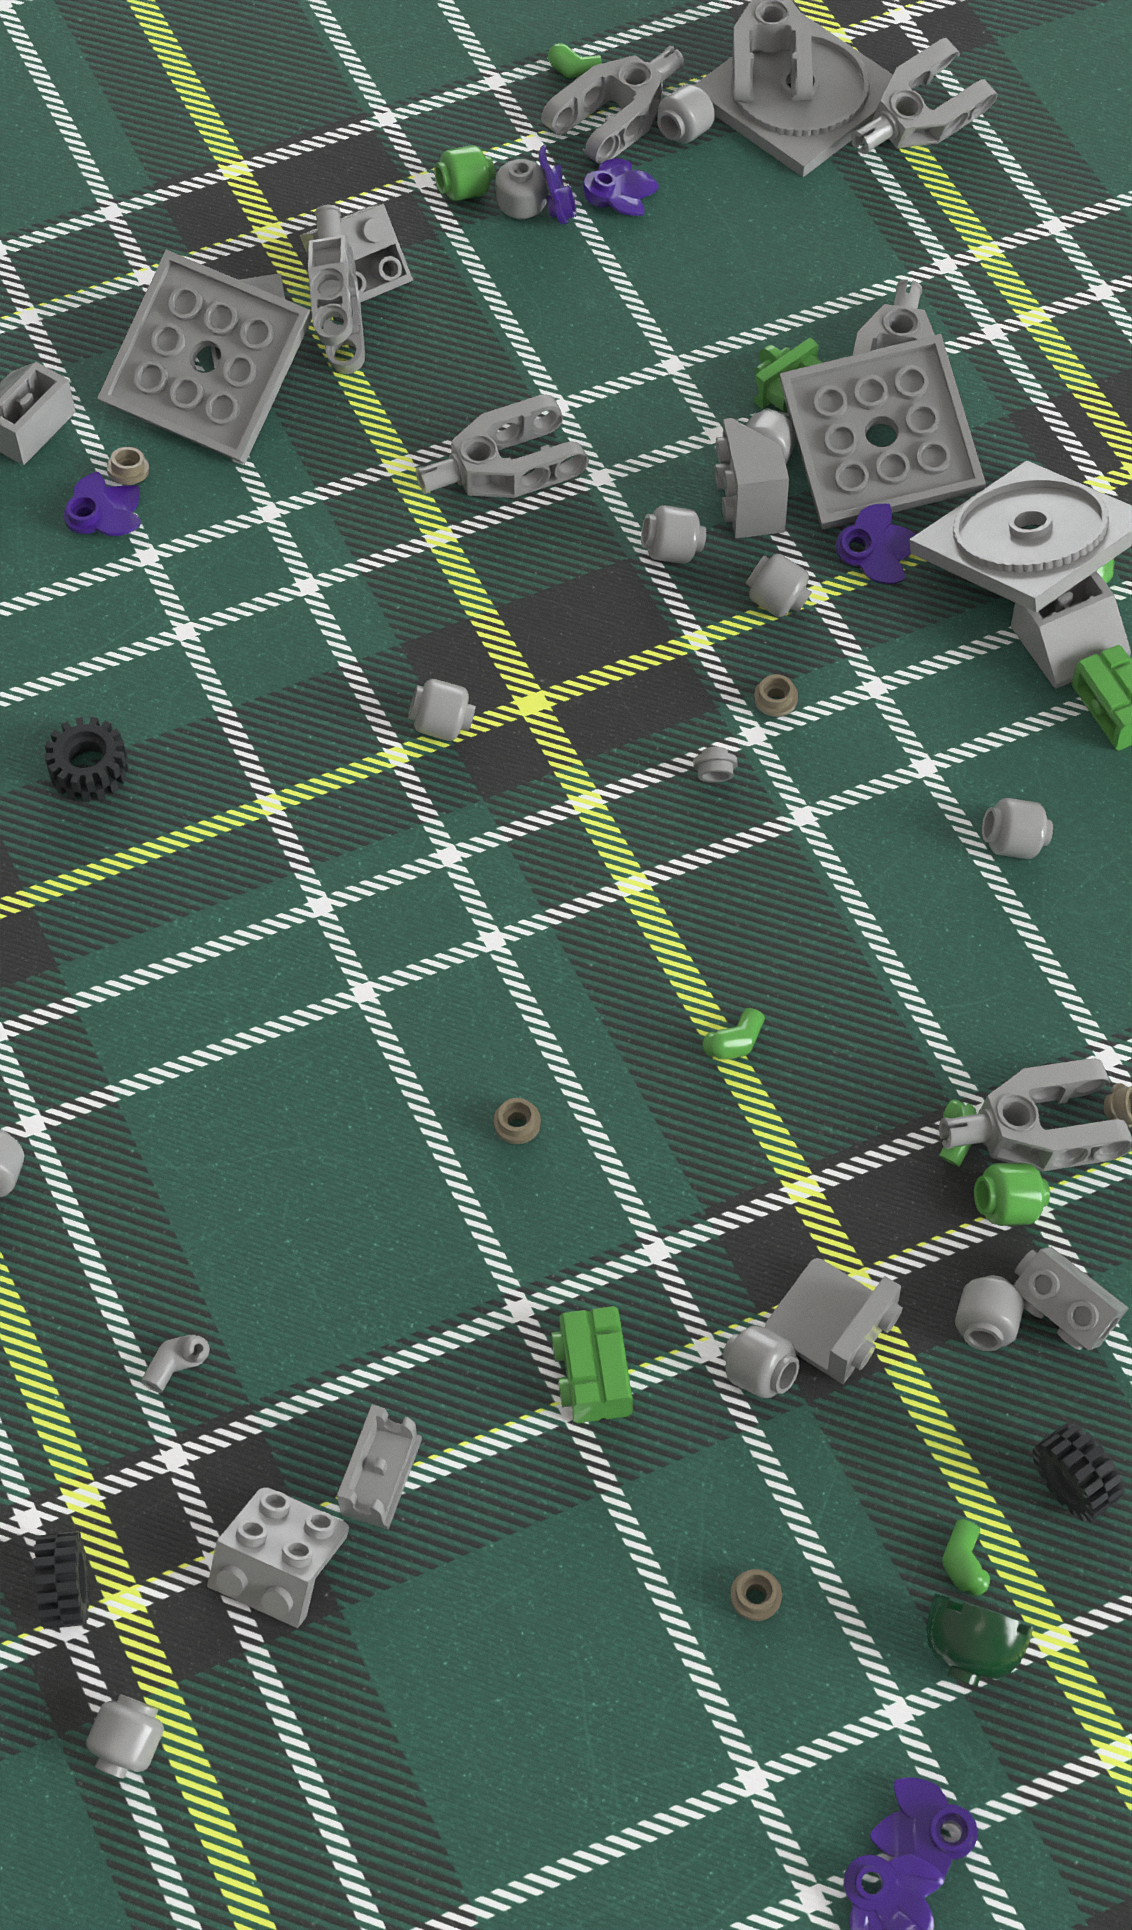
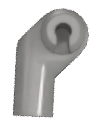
(172, 1357)

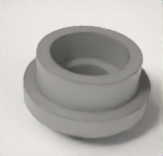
(715, 764)

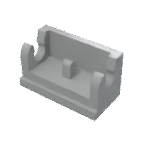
(378, 1469)

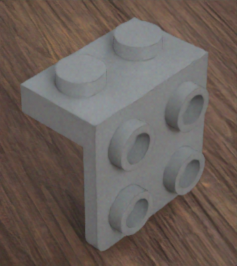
(835, 1318)
(275, 1554)

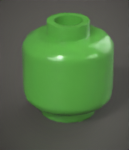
(464, 173)
(1011, 1194)

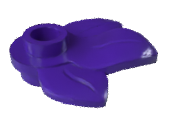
(619, 187)
(561, 199)
(104, 508)
(882, 543)
(918, 1825)
(901, 1895)

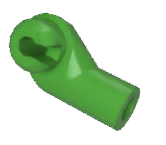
(960, 1561)

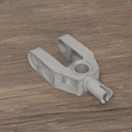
(772, 28)
(628, 82)
(906, 118)
(334, 276)
(895, 322)
(484, 472)
(1028, 1140)

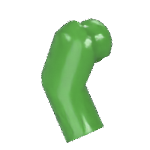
(569, 62)
(735, 1041)
(956, 1154)

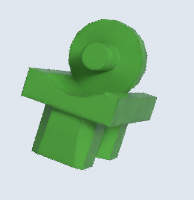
(776, 362)

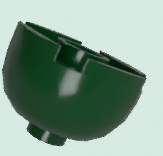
(975, 1640)

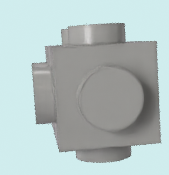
(1068, 1298)

